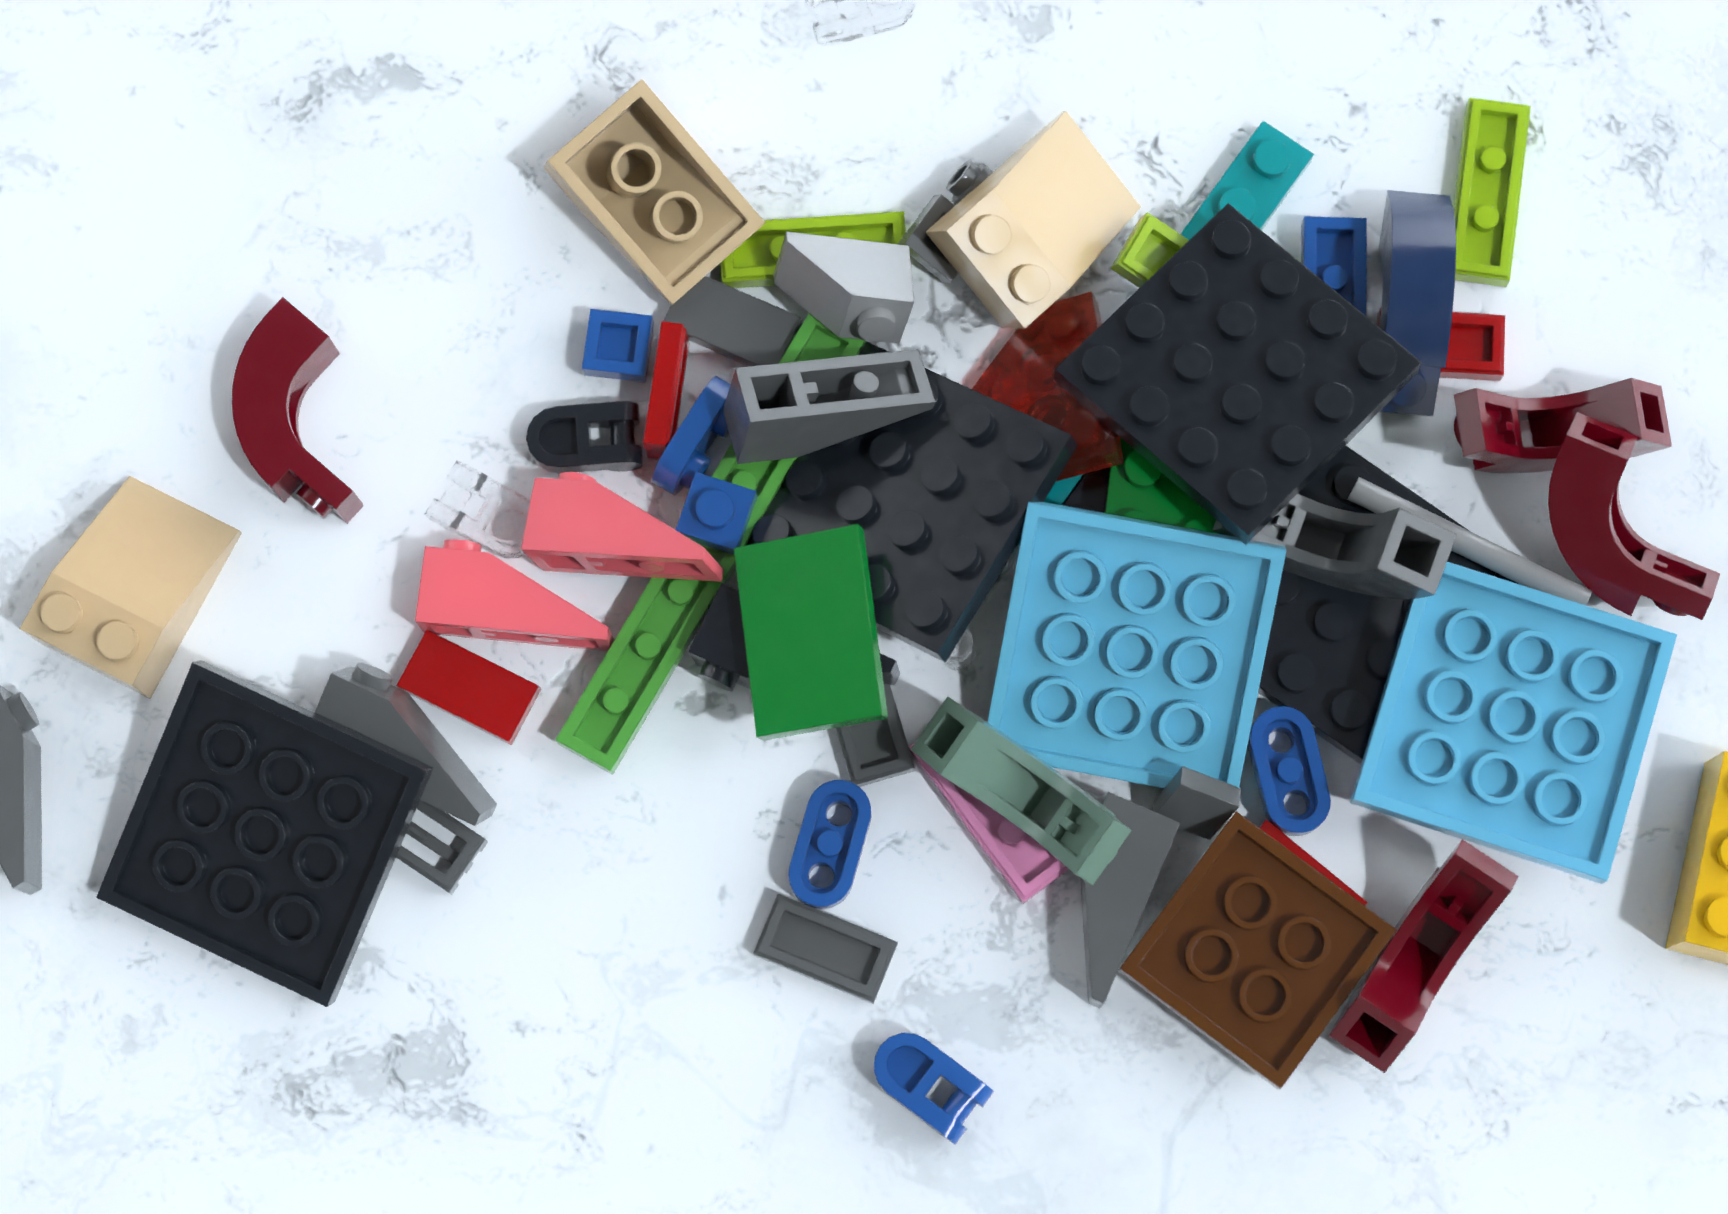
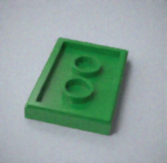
(810, 633)

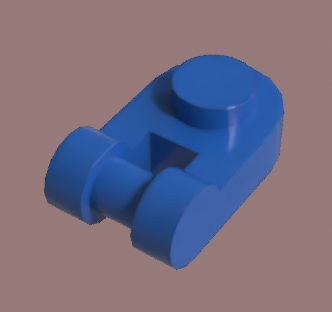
(909, 1068)

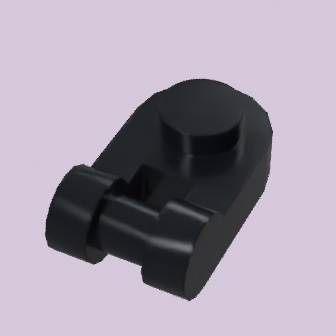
(562, 437)

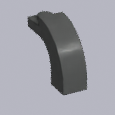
(1359, 552)

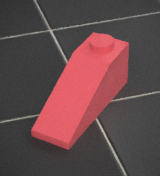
(591, 530)
(487, 599)

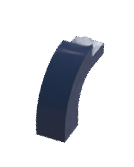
(1418, 289)

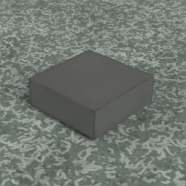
(1198, 802)

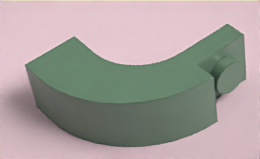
(1022, 789)

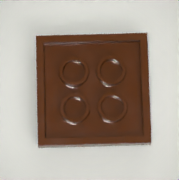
(1257, 950)

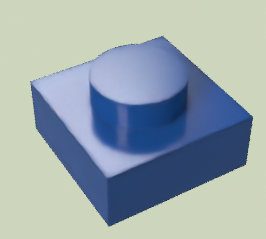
(618, 345)
(716, 513)

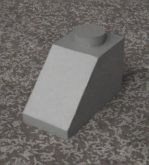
(849, 284)

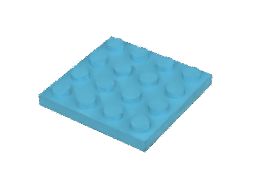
(1134, 645)
(1515, 721)

